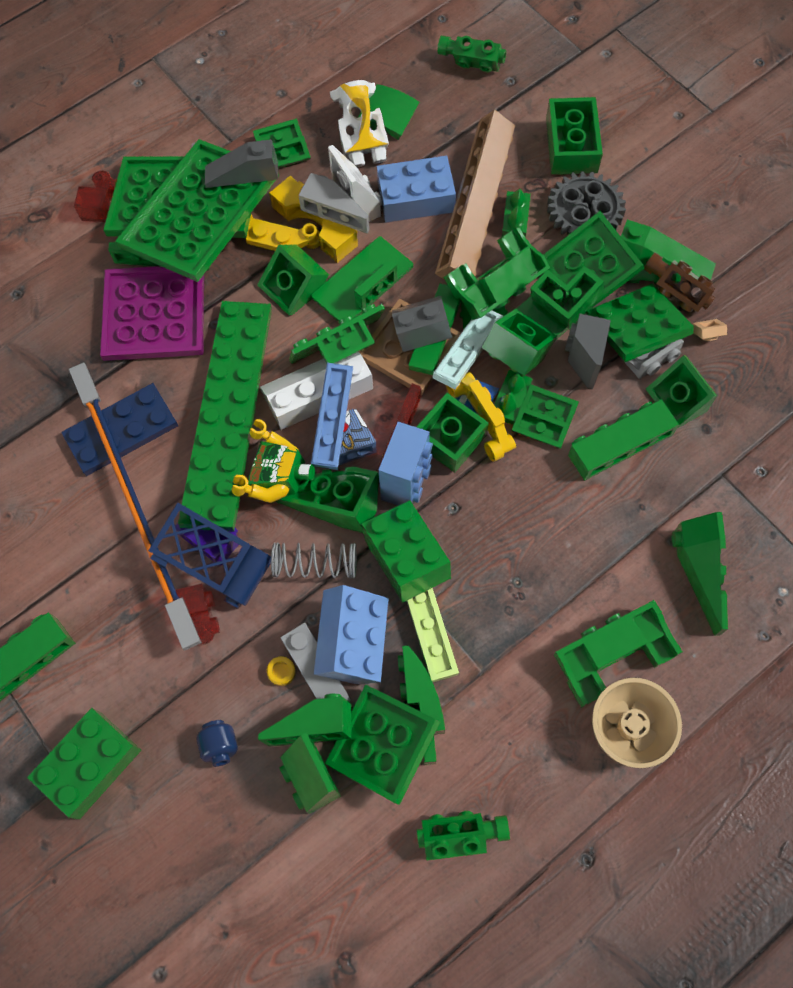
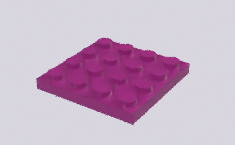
(151, 314)

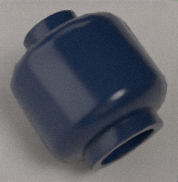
(216, 743)

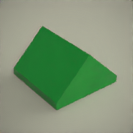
(683, 391)

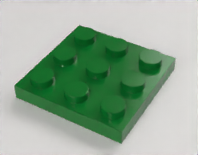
(598, 249)
(642, 322)
(384, 744)

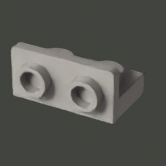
(652, 361)

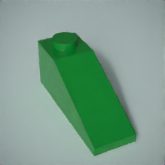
(321, 719)

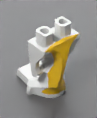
(364, 139)

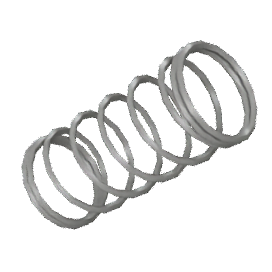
(277, 559)

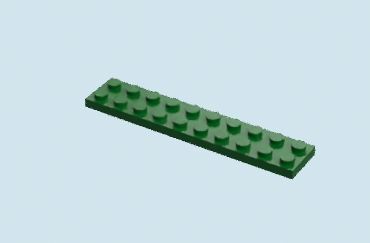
(226, 414)

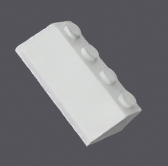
(300, 392)

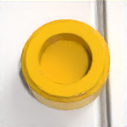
(281, 671)

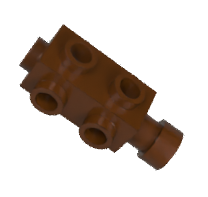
(682, 288)

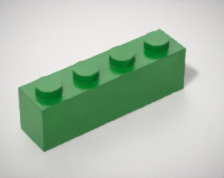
(622, 439)
(31, 651)

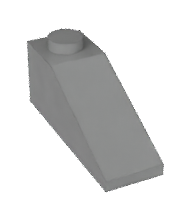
(329, 201)
(303, 649)

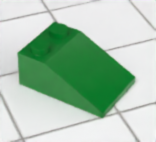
(308, 774)

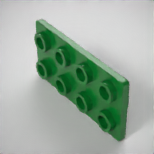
(362, 280)
(341, 341)

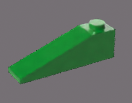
(646, 241)

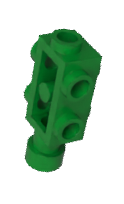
(473, 55)
(460, 838)

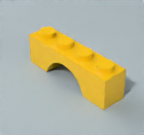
(334, 238)

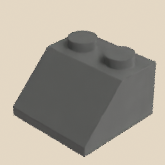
(421, 323)
(587, 347)

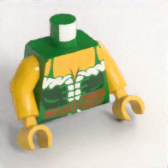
(275, 469)

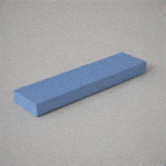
(332, 416)

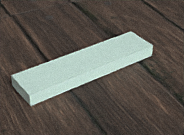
(465, 350)

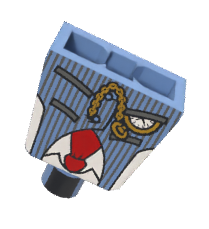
(356, 440)

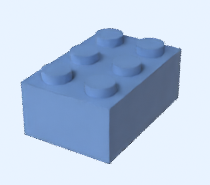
(416, 188)
(405, 465)
(351, 635)

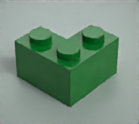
(568, 300)

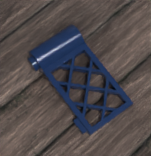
(243, 573)

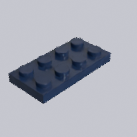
(131, 424)

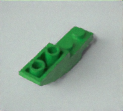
(420, 693)

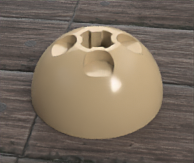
(652, 720)

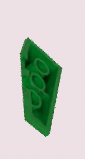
(338, 497)
(699, 552)

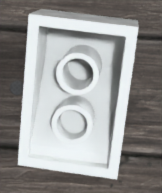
(354, 184)

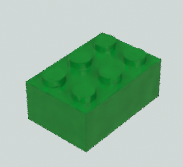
(573, 135)
(406, 551)
(84, 764)

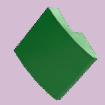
(395, 109)
(287, 142)
(545, 416)

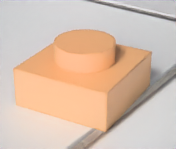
(710, 329)

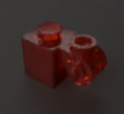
(94, 202)
(199, 606)

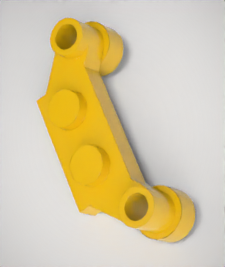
(270, 235)
(482, 404)

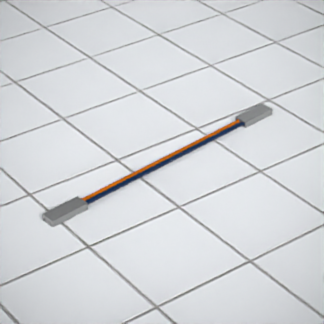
(176, 609)

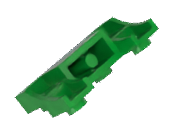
(500, 282)

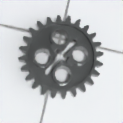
(581, 198)

